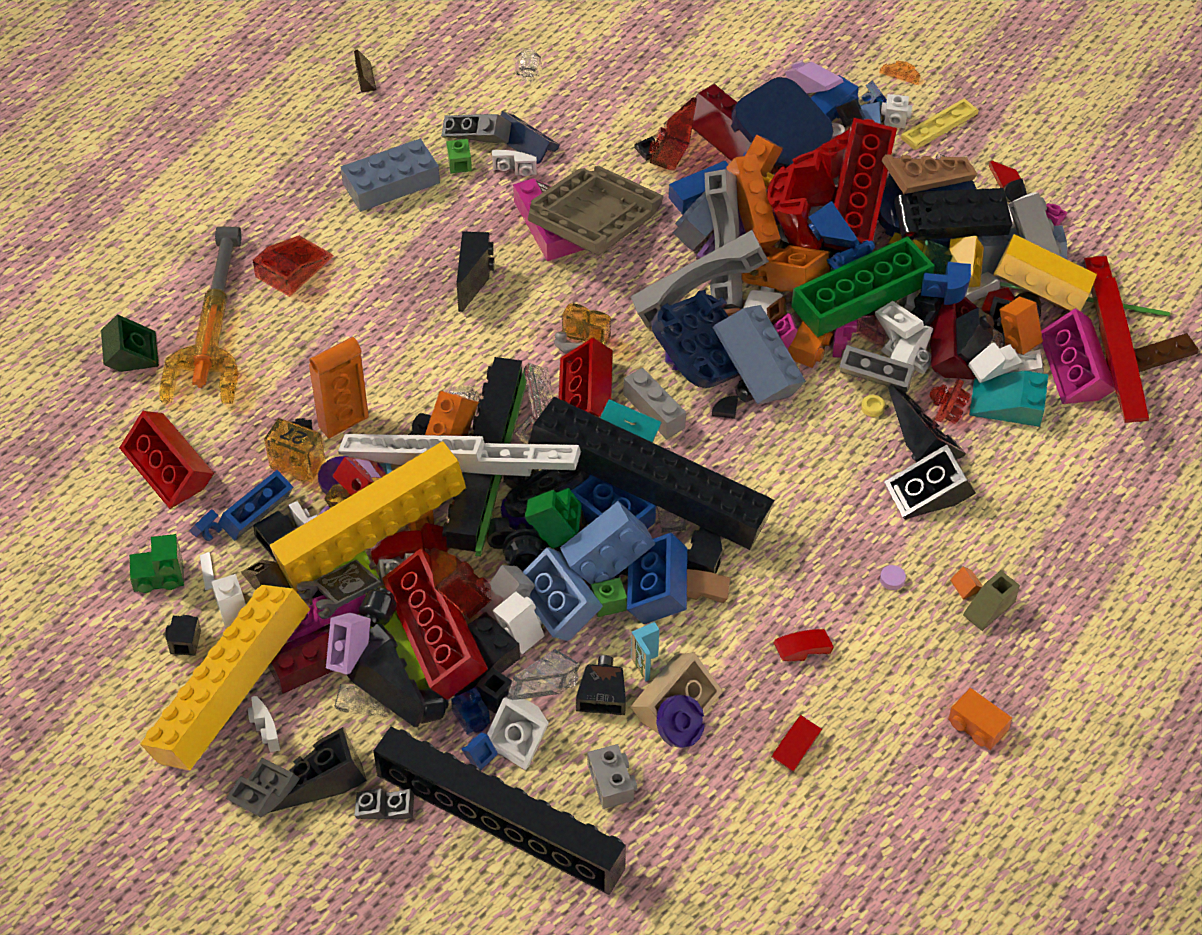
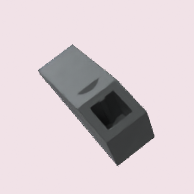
(478, 127)

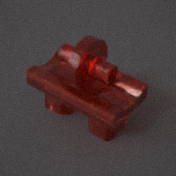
(947, 398)

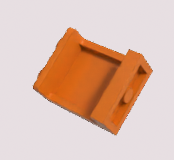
(451, 415)

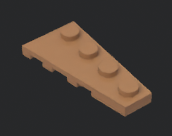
(928, 173)

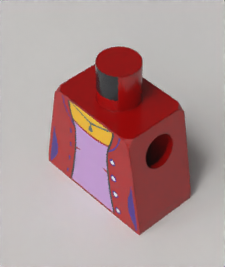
(357, 473)

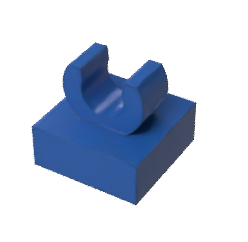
(205, 524)
(480, 751)

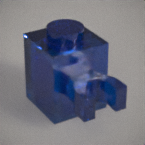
(471, 711)

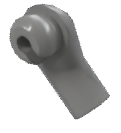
(563, 344)

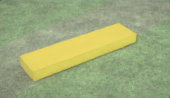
(939, 124)

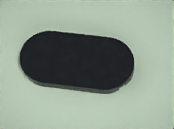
(540, 483)

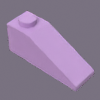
(812, 77)

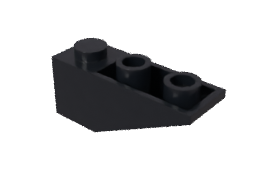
(705, 551)

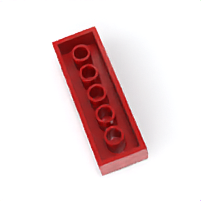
(863, 177)
(434, 627)

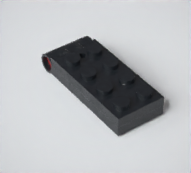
(953, 214)

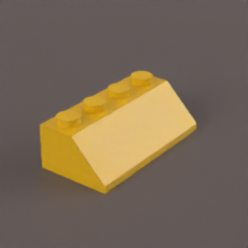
(1045, 274)

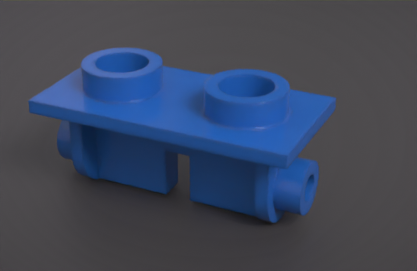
(851, 254)

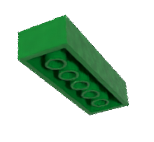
(861, 286)

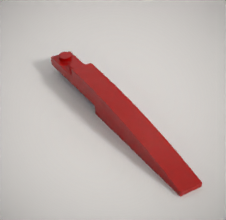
(1117, 341)

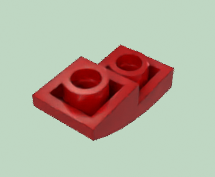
(397, 545)
(800, 644)
(796, 743)

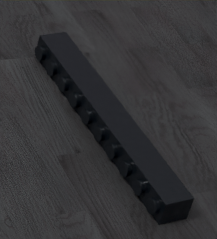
(492, 424)

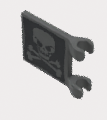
(339, 587)

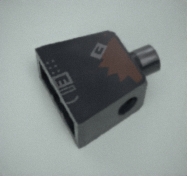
(602, 688)

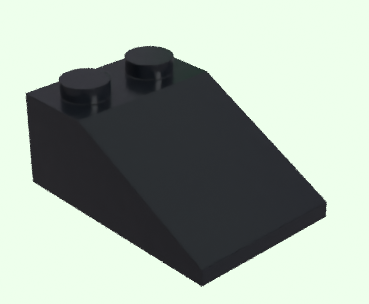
(473, 266)
(930, 484)
(495, 645)

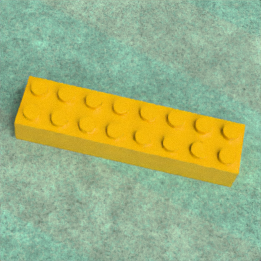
(369, 515)
(225, 677)

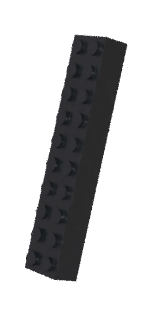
(655, 473)
(501, 810)

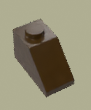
(265, 573)

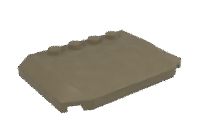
(594, 208)

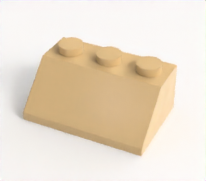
(680, 676)

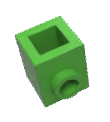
(459, 156)
(611, 596)

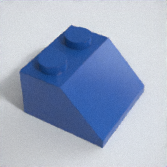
(832, 228)

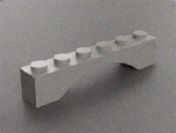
(723, 205)
(737, 256)

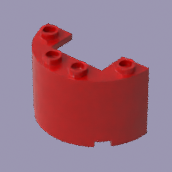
(794, 193)

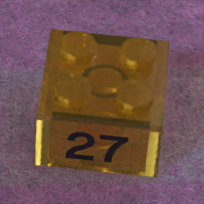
(294, 450)

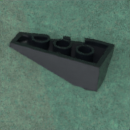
(918, 429)
(385, 678)
(325, 771)

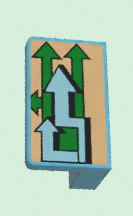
(644, 648)

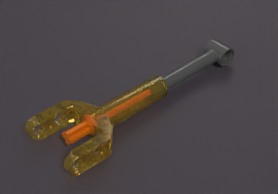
(205, 354)

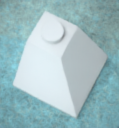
(517, 730)

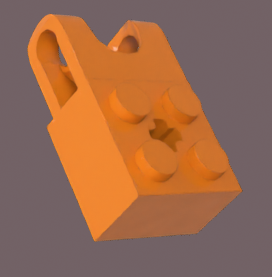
(789, 268)

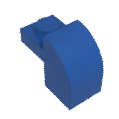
(951, 286)

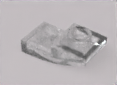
(356, 701)

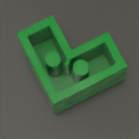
(554, 516)
(159, 567)

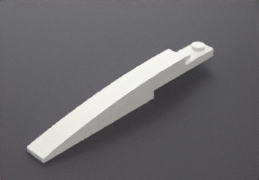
(470, 451)

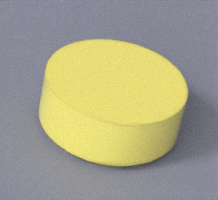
(873, 406)

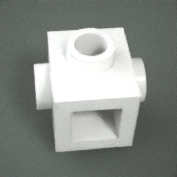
(896, 110)

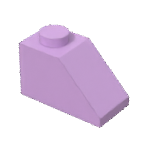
(347, 641)

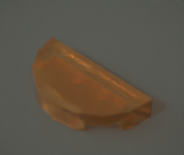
(902, 71)

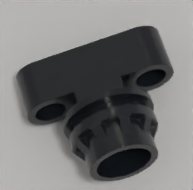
(518, 546)

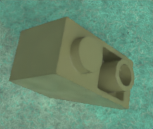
(992, 600)

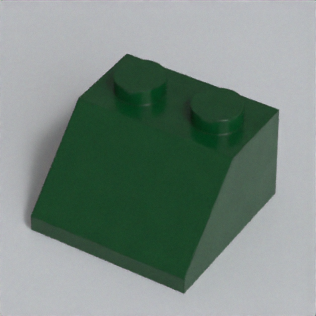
(128, 345)

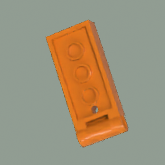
(339, 387)

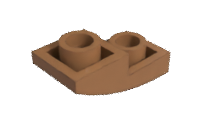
(707, 585)

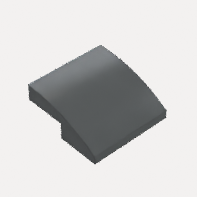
(263, 788)

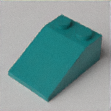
(1011, 398)

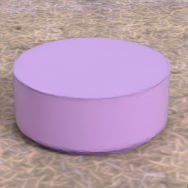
(892, 577)

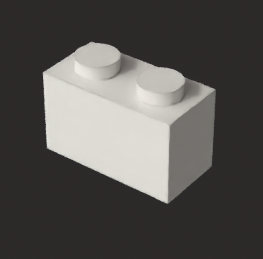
(520, 620)

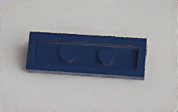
(528, 139)

